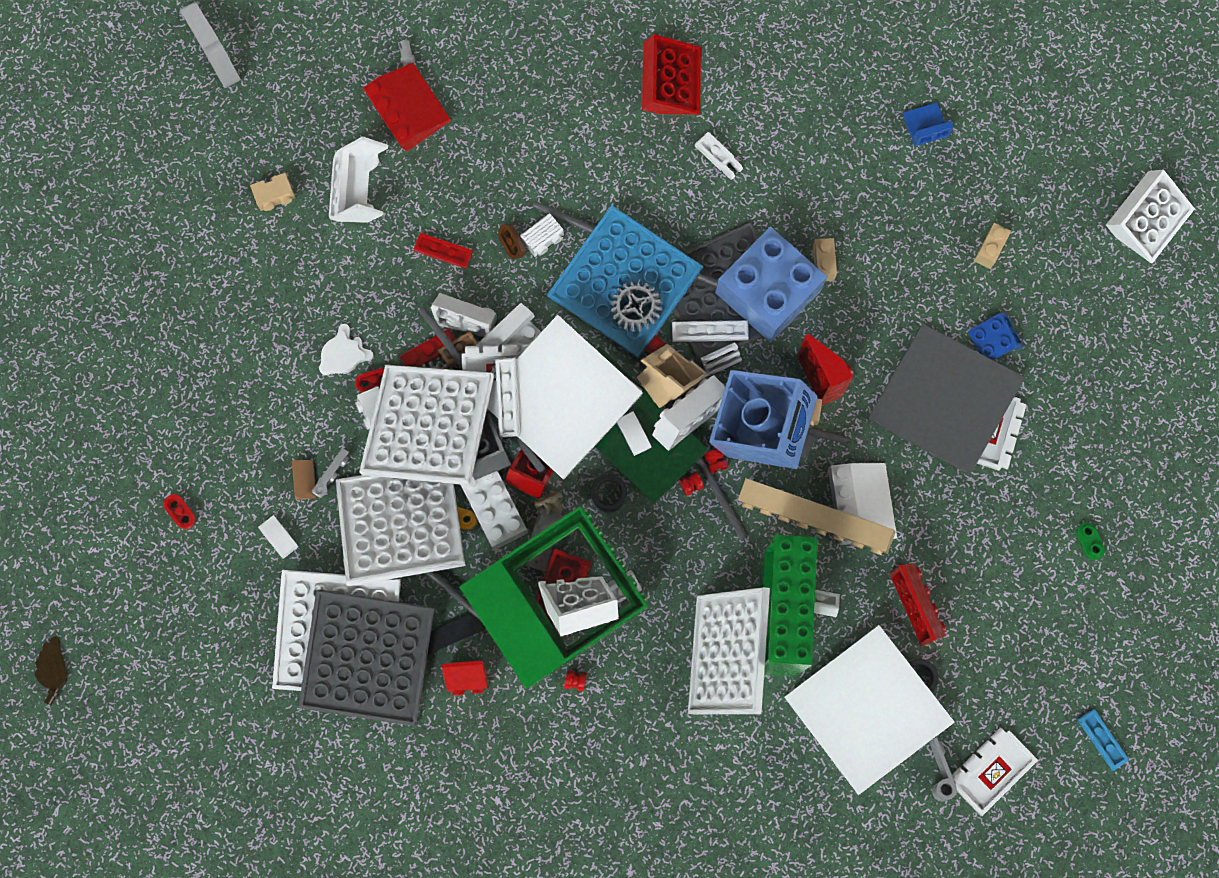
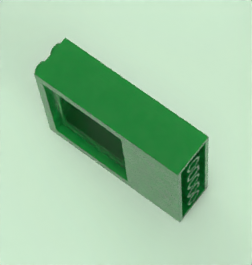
(790, 573)
(518, 620)

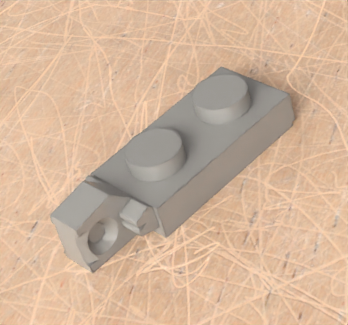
(330, 474)

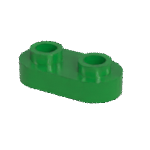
(1089, 541)

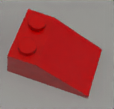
(526, 477)
(465, 677)

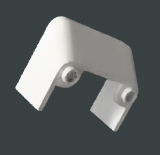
(351, 181)

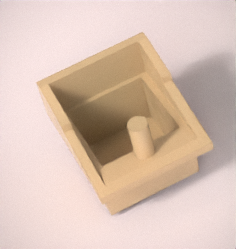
(669, 375)

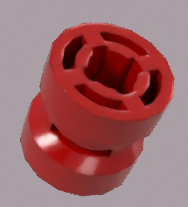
(716, 460)
(691, 483)
(575, 680)

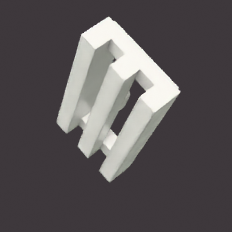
(723, 361)

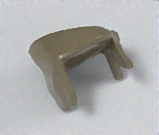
(551, 503)

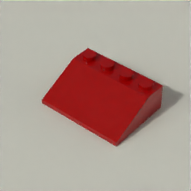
(671, 76)
(407, 105)
(824, 370)
(918, 604)

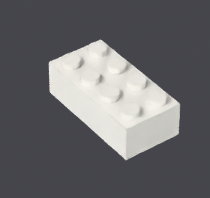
(689, 412)
(494, 510)

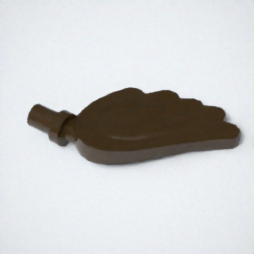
(51, 669)

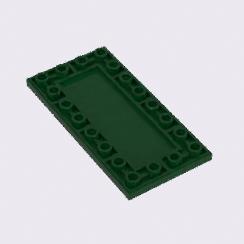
(656, 468)

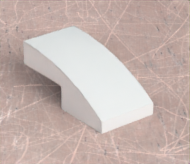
(633, 433)
(278, 536)

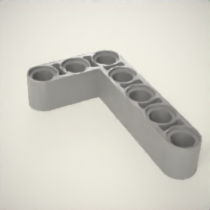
(210, 44)

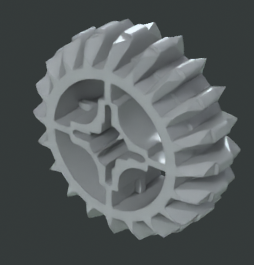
(643, 320)

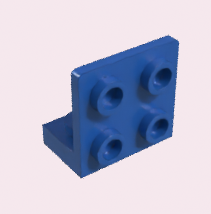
(927, 124)
(995, 337)

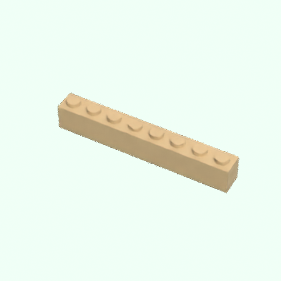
(817, 516)

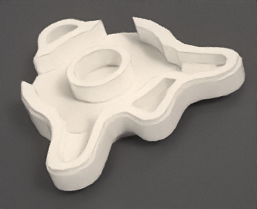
(342, 353)

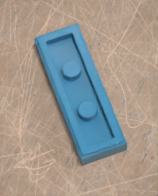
(1103, 739)

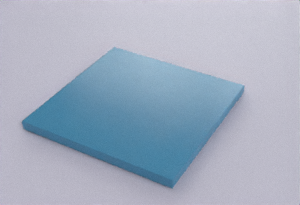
(615, 255)

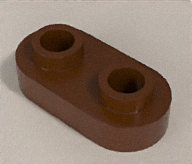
(511, 241)

